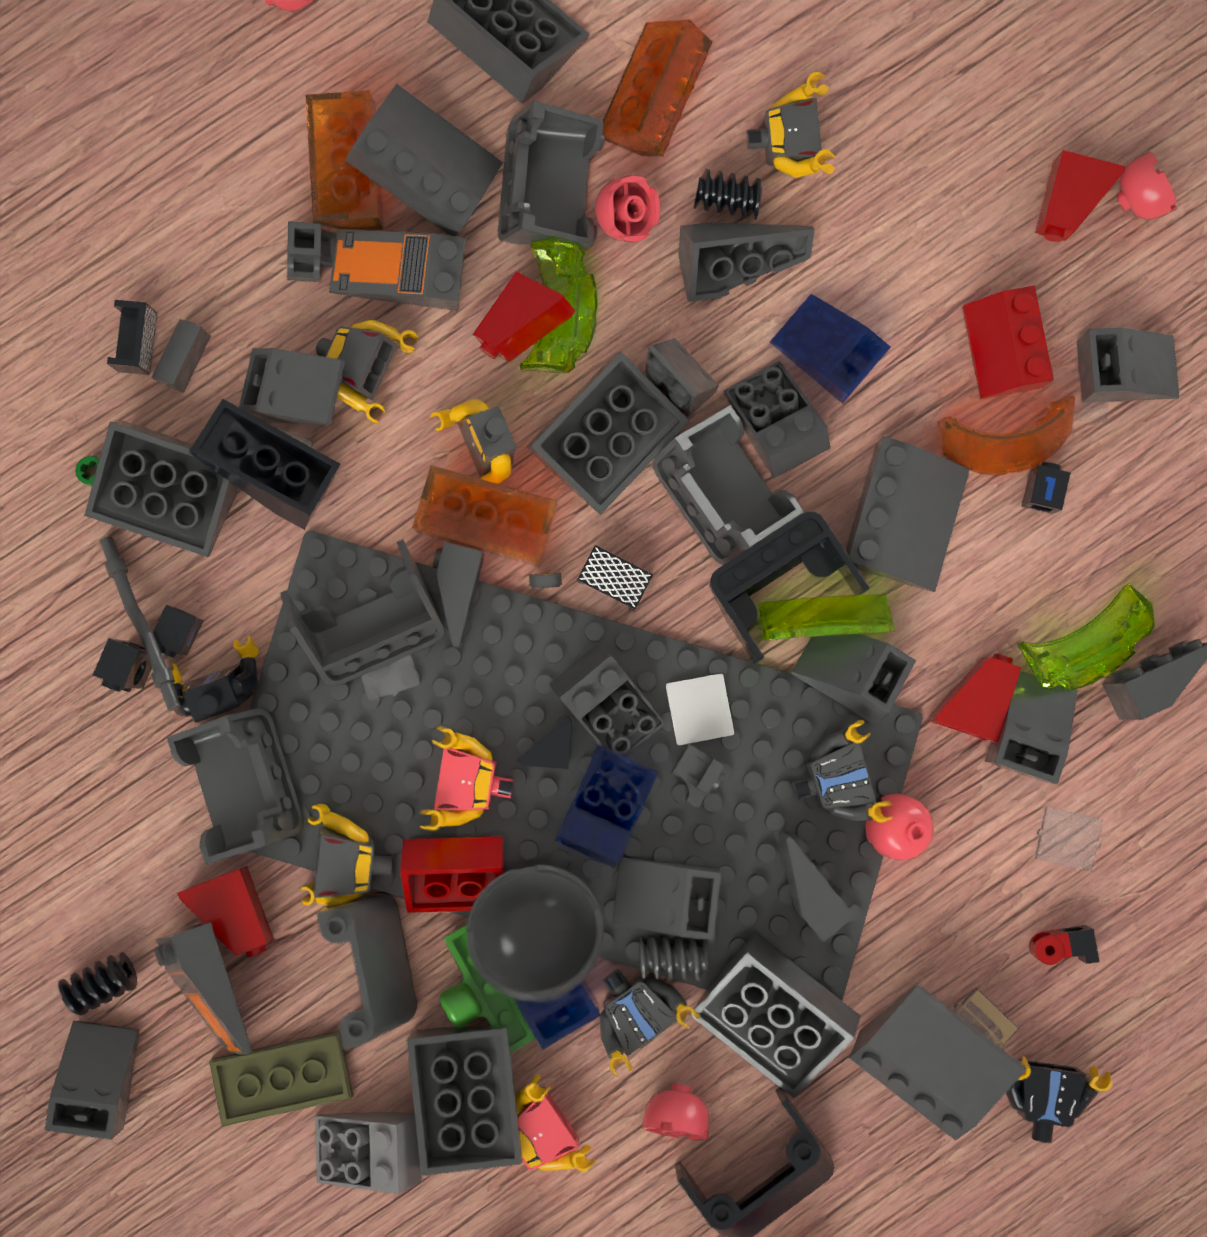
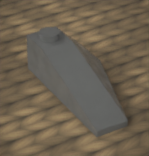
(731, 254)

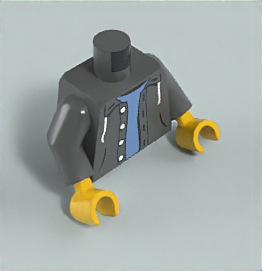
(841, 778)
(638, 1014)

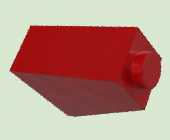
(1073, 192)
(521, 318)
(980, 699)
(233, 911)

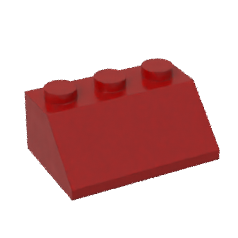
(1008, 343)
(448, 871)

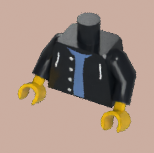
(221, 689)
(1054, 1095)

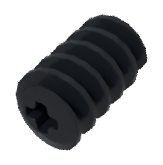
(729, 193)
(98, 986)

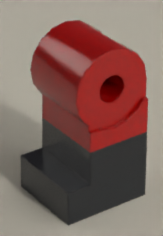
(1069, 942)

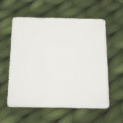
(700, 709)

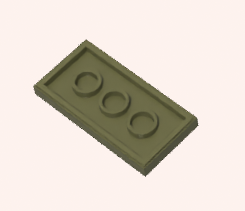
(281, 1078)

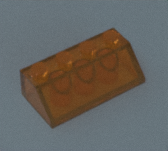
(656, 86)
(338, 190)
(485, 516)

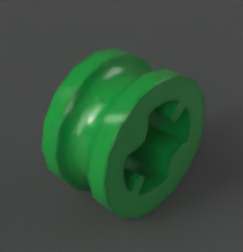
(81, 469)

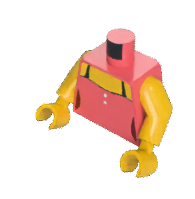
(465, 781)
(546, 1134)

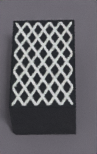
(134, 338)
(615, 577)

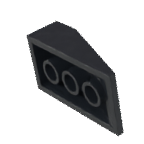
(265, 463)

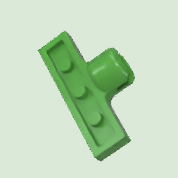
(476, 998)

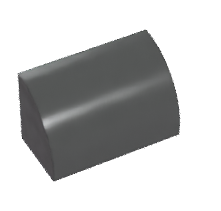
(181, 355)

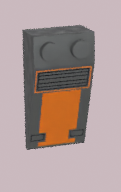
(398, 267)
(199, 972)

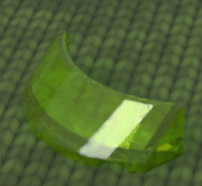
(565, 273)
(824, 617)
(1094, 648)

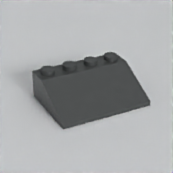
(510, 39)
(424, 161)
(608, 432)
(159, 489)
(906, 514)
(776, 1016)
(936, 1061)
(464, 1099)

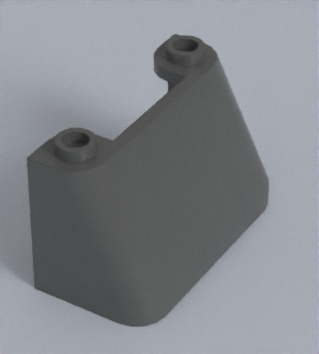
(548, 175)
(721, 487)
(241, 782)
(380, 962)

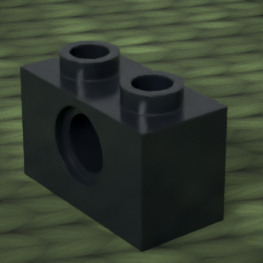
(123, 665)

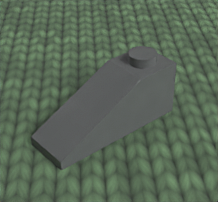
(457, 579)

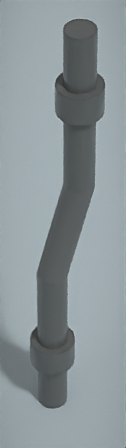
(162, 676)

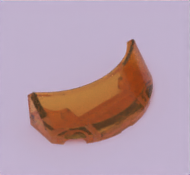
(1008, 452)

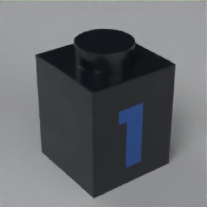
(1046, 488)
(176, 631)

